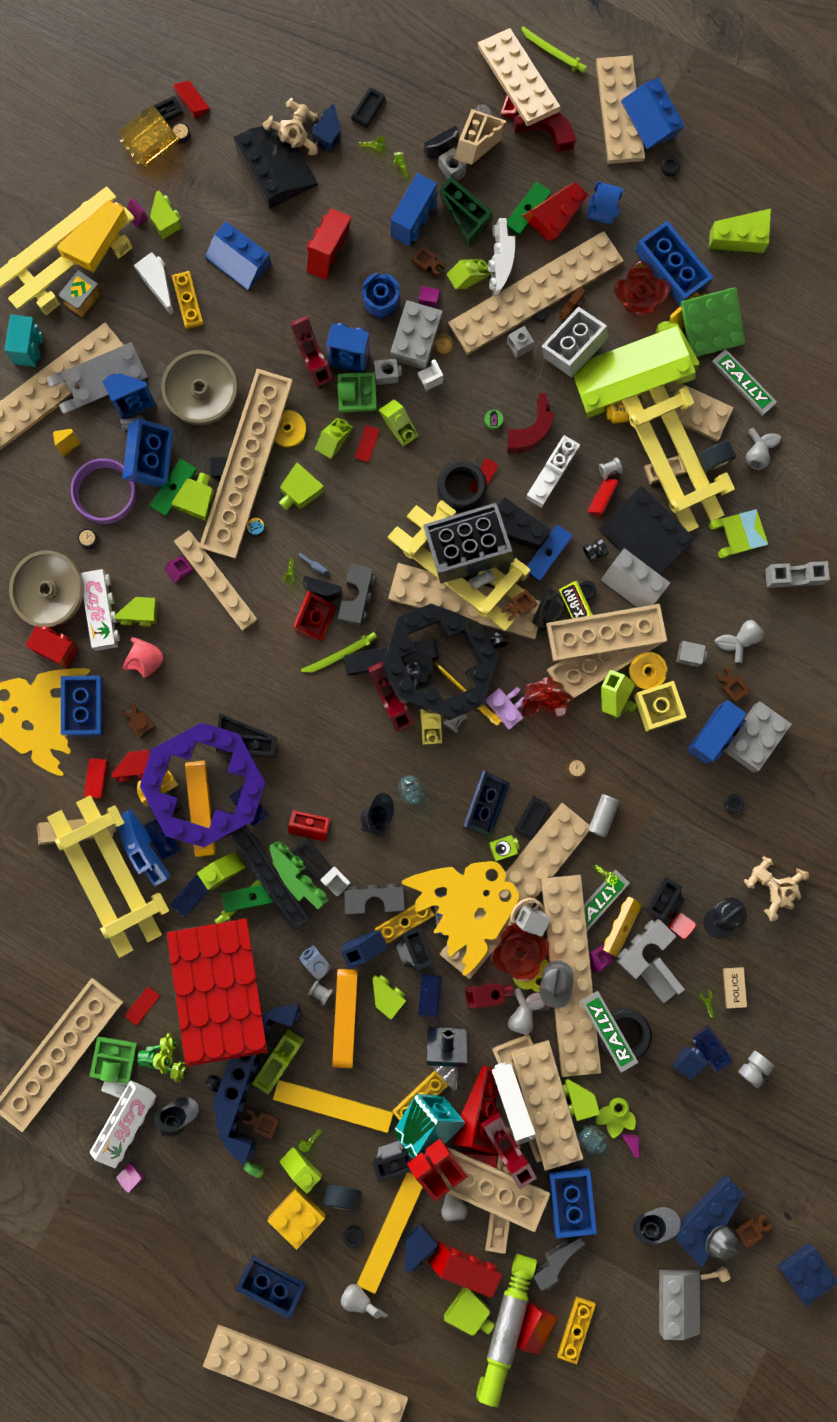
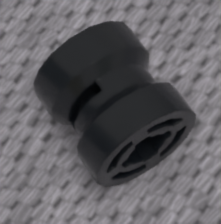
(595, 550)

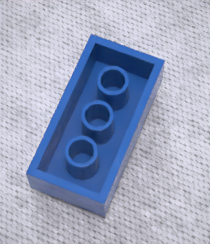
(674, 262)

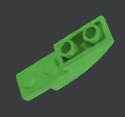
(290, 871)

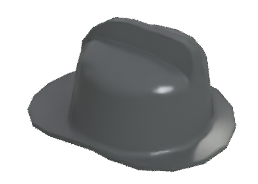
(556, 984)
(722, 1243)

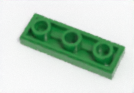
(534, 197)
(177, 478)
(239, 899)

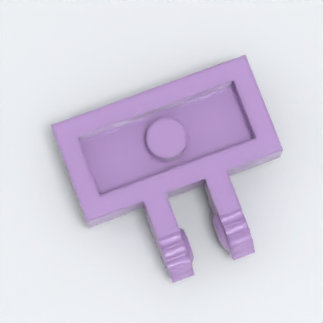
(503, 707)

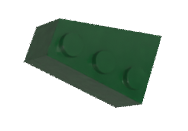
(465, 209)

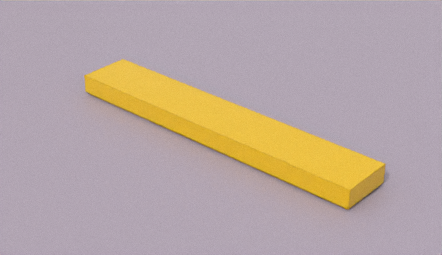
(333, 1106)
(390, 1233)

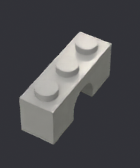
(805, 575)
(632, 959)

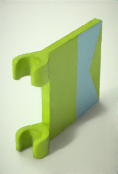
(742, 532)

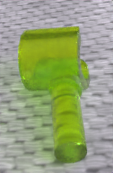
(380, 139)
(399, 159)
(290, 571)
(629, 706)
(610, 877)
(707, 1003)
(305, 1145)

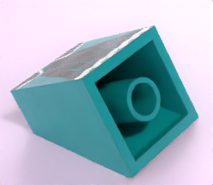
(426, 1122)

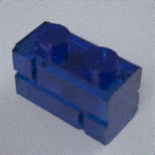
(429, 995)
(712, 1048)

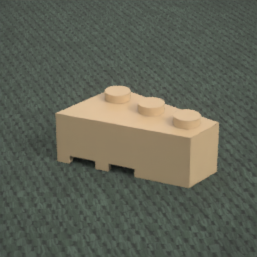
(478, 136)

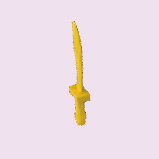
(493, 718)

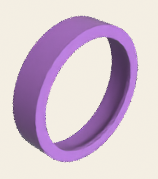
(82, 472)

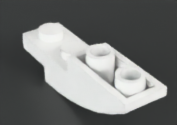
(503, 257)
(552, 471)

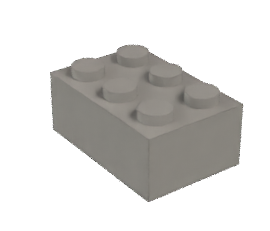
(416, 335)
(575, 342)
(757, 737)

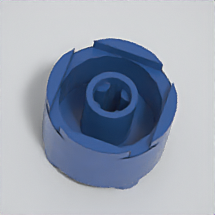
(604, 203)
(389, 292)

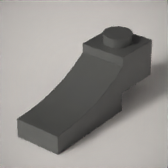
(547, 1273)

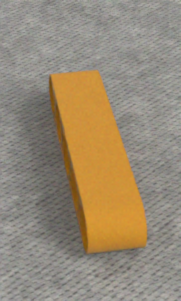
(199, 801)
(345, 1018)

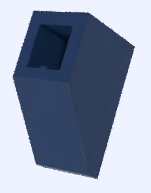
(327, 131)
(363, 948)
(689, 1062)
(418, 1246)

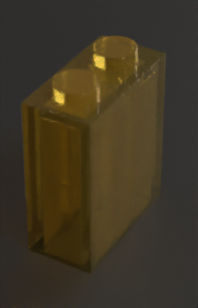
(148, 136)

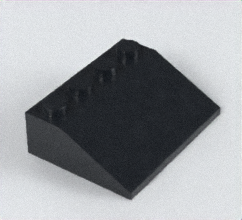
(274, 165)
(647, 531)
(468, 543)

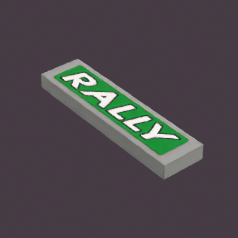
(744, 382)
(603, 898)
(609, 1031)

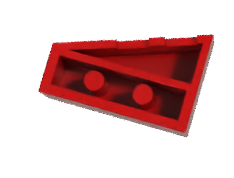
(555, 212)
(327, 242)
(465, 1269)

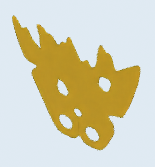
(40, 709)
(461, 903)

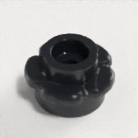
(499, 640)
(213, 1082)

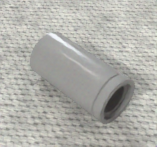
(603, 816)

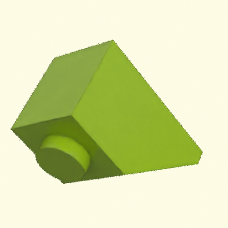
(300, 1169)

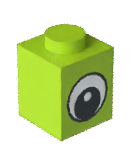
(504, 847)

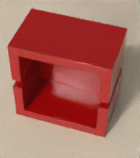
(51, 646)
(429, 1167)

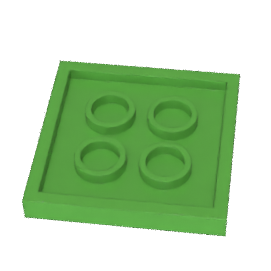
(713, 322)

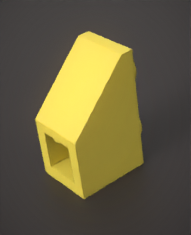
(431, 727)

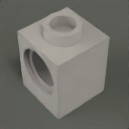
(446, 160)
(520, 342)
(381, 377)
(691, 654)
(532, 920)

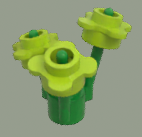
(162, 1060)

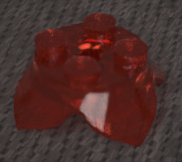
(641, 278)
(547, 695)
(516, 939)

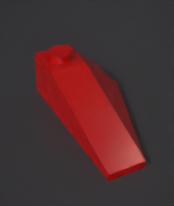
(478, 1109)

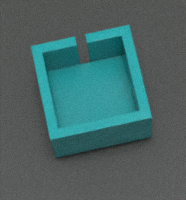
(23, 340)

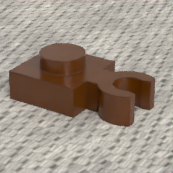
(426, 259)
(575, 301)
(520, 604)
(735, 687)
(139, 722)
(264, 1124)
(750, 1232)

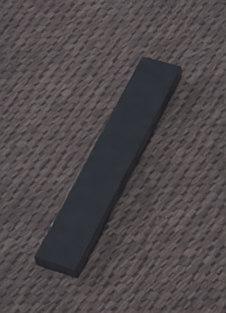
(269, 878)

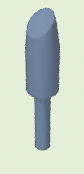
(315, 565)

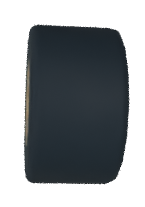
(717, 456)
(342, 1198)

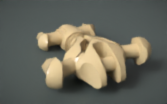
(293, 130)
(782, 890)

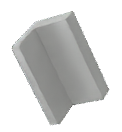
(661, 980)

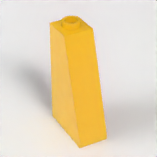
(94, 236)

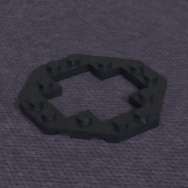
(429, 697)

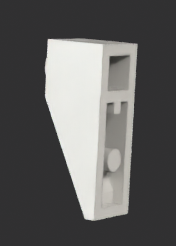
(153, 274)

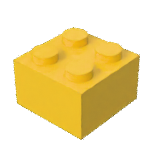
(296, 1217)

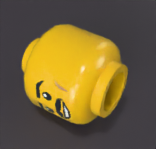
(617, 413)

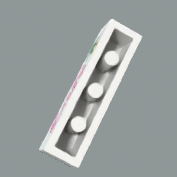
(99, 610)
(123, 1124)

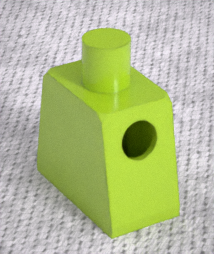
(299, 488)
(195, 497)
(469, 1313)

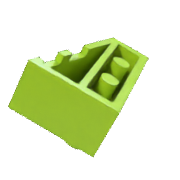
(742, 233)

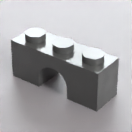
(354, 611)
(391, 896)

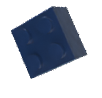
(807, 1274)

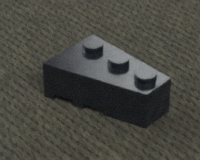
(521, 526)
(257, 741)

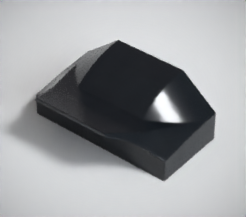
(441, 143)
(322, 589)
(548, 609)
(665, 900)
(414, 950)
(391, 1161)

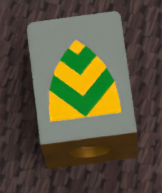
(80, 294)

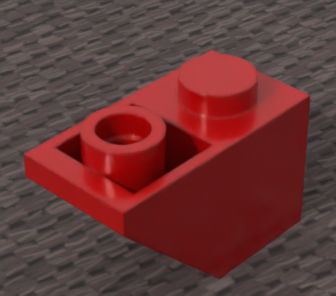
(132, 766)

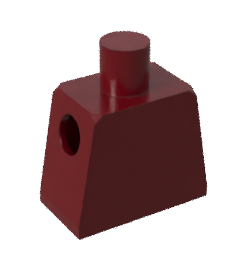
(480, 995)

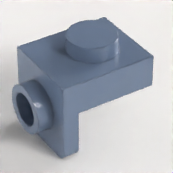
(315, 962)

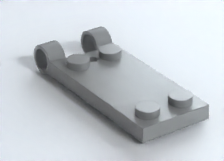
(93, 372)

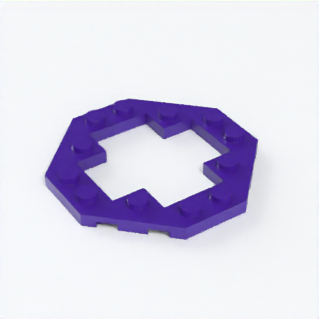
(183, 747)

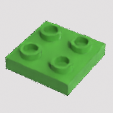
(357, 392)
(113, 1060)

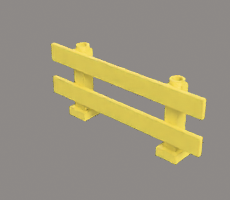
(36, 285)
(704, 491)
(486, 606)
(140, 911)

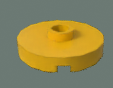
(297, 432)
(656, 673)

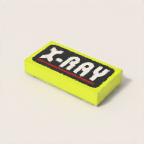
(575, 600)

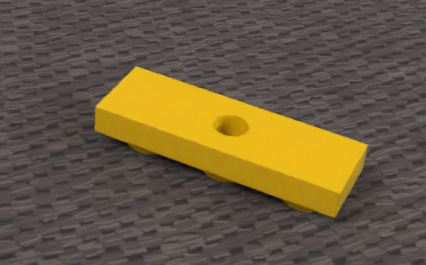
(189, 308)
(622, 926)
(393, 928)
(431, 1085)
(579, 1318)

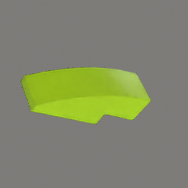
(278, 1061)

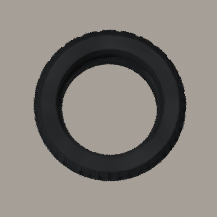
(470, 469)
(646, 1033)

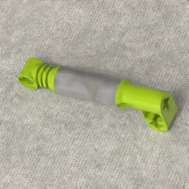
(506, 1331)

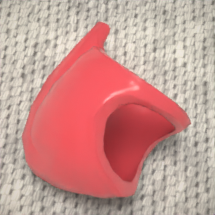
(143, 658)

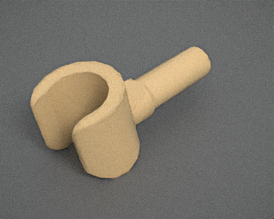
(721, 1272)

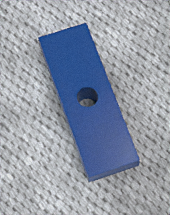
(554, 544)

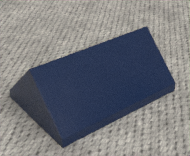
(486, 804)
(270, 1287)

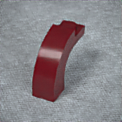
(556, 126)
(310, 351)
(526, 439)
(396, 710)
(508, 1151)

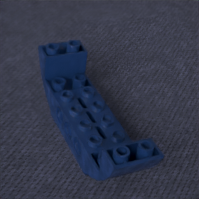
(229, 1105)

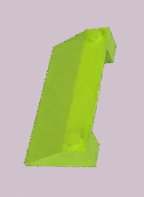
(633, 370)

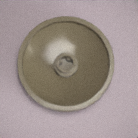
(199, 387)
(46, 589)

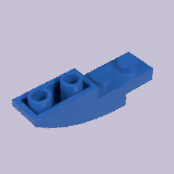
(136, 844)

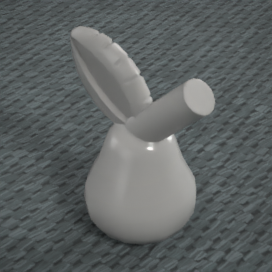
(758, 456)
(749, 634)
(521, 1019)
(453, 1209)
(356, 1300)

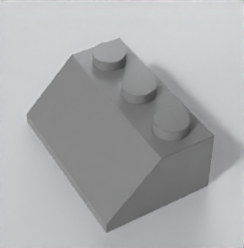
(634, 580)
(679, 1304)

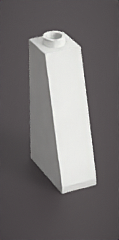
(513, 1103)

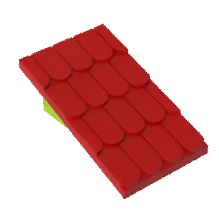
(216, 992)

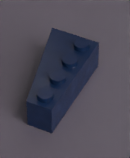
(710, 1212)

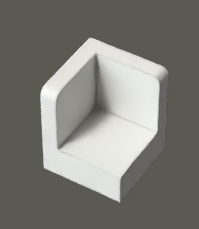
(431, 376)
(335, 881)

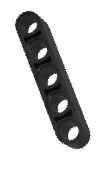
(359, 662)

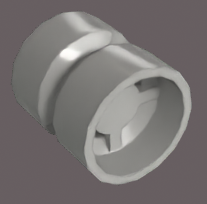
(756, 1069)

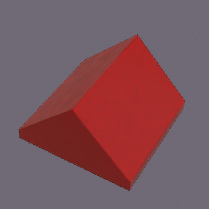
(314, 617)
(535, 1328)

